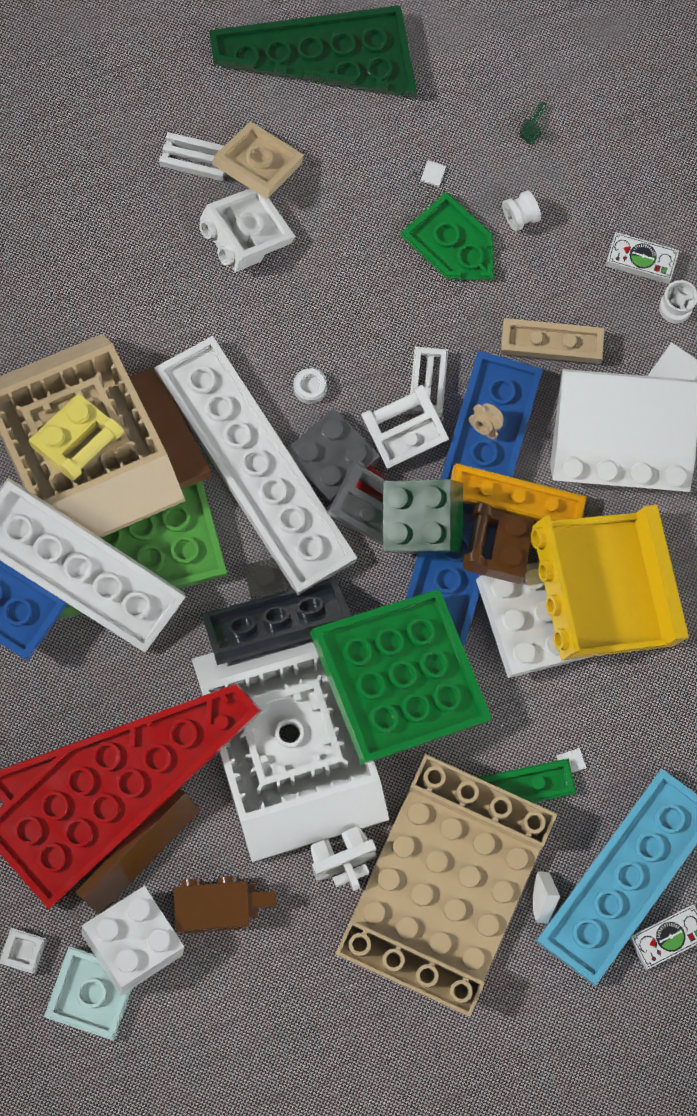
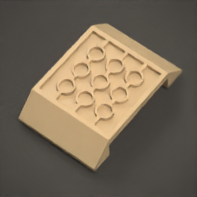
(446, 885)

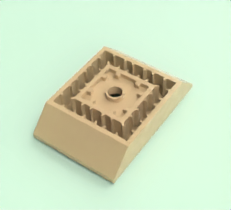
(127, 477)

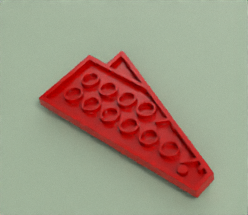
(90, 796)

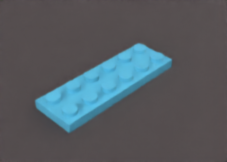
(624, 879)

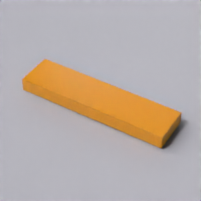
(517, 495)

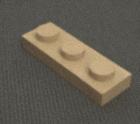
(552, 341)

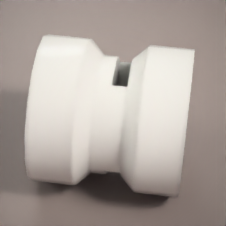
(681, 295)

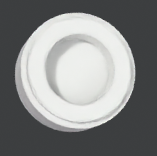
(310, 386)

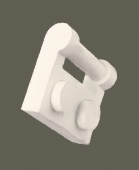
(410, 437)

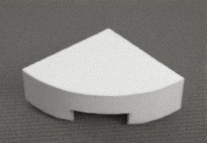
(544, 897)

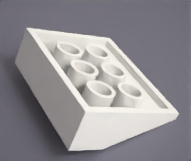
(625, 430)

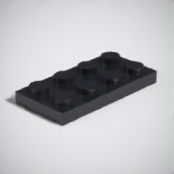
(273, 621)

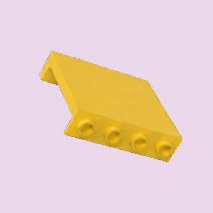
(609, 584)

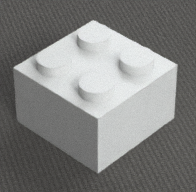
(132, 940)

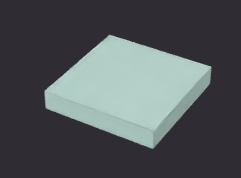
(86, 996)

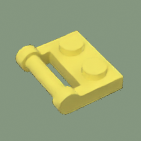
(69, 430)

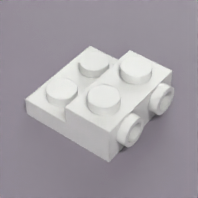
(244, 228)

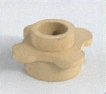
(487, 420)

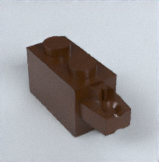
(218, 905)

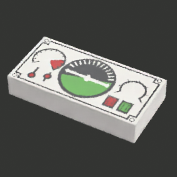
(642, 258)
(666, 937)

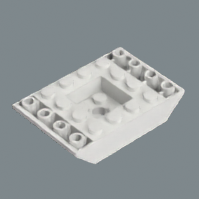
(301, 788)

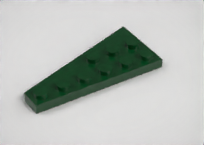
(338, 49)

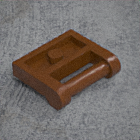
(509, 545)

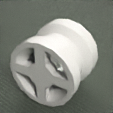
(521, 210)

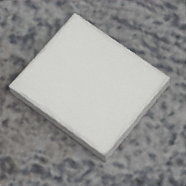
(433, 173)
(575, 759)

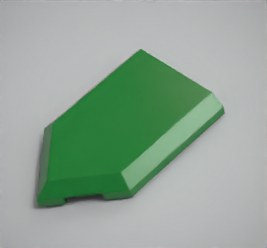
(452, 241)

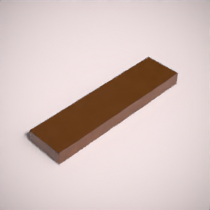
(171, 428)
(137, 851)

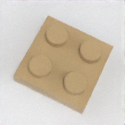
(258, 160)

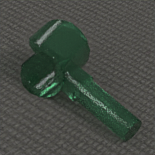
(530, 131)

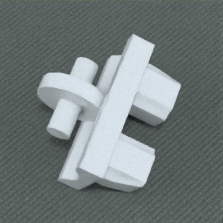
(329, 864)

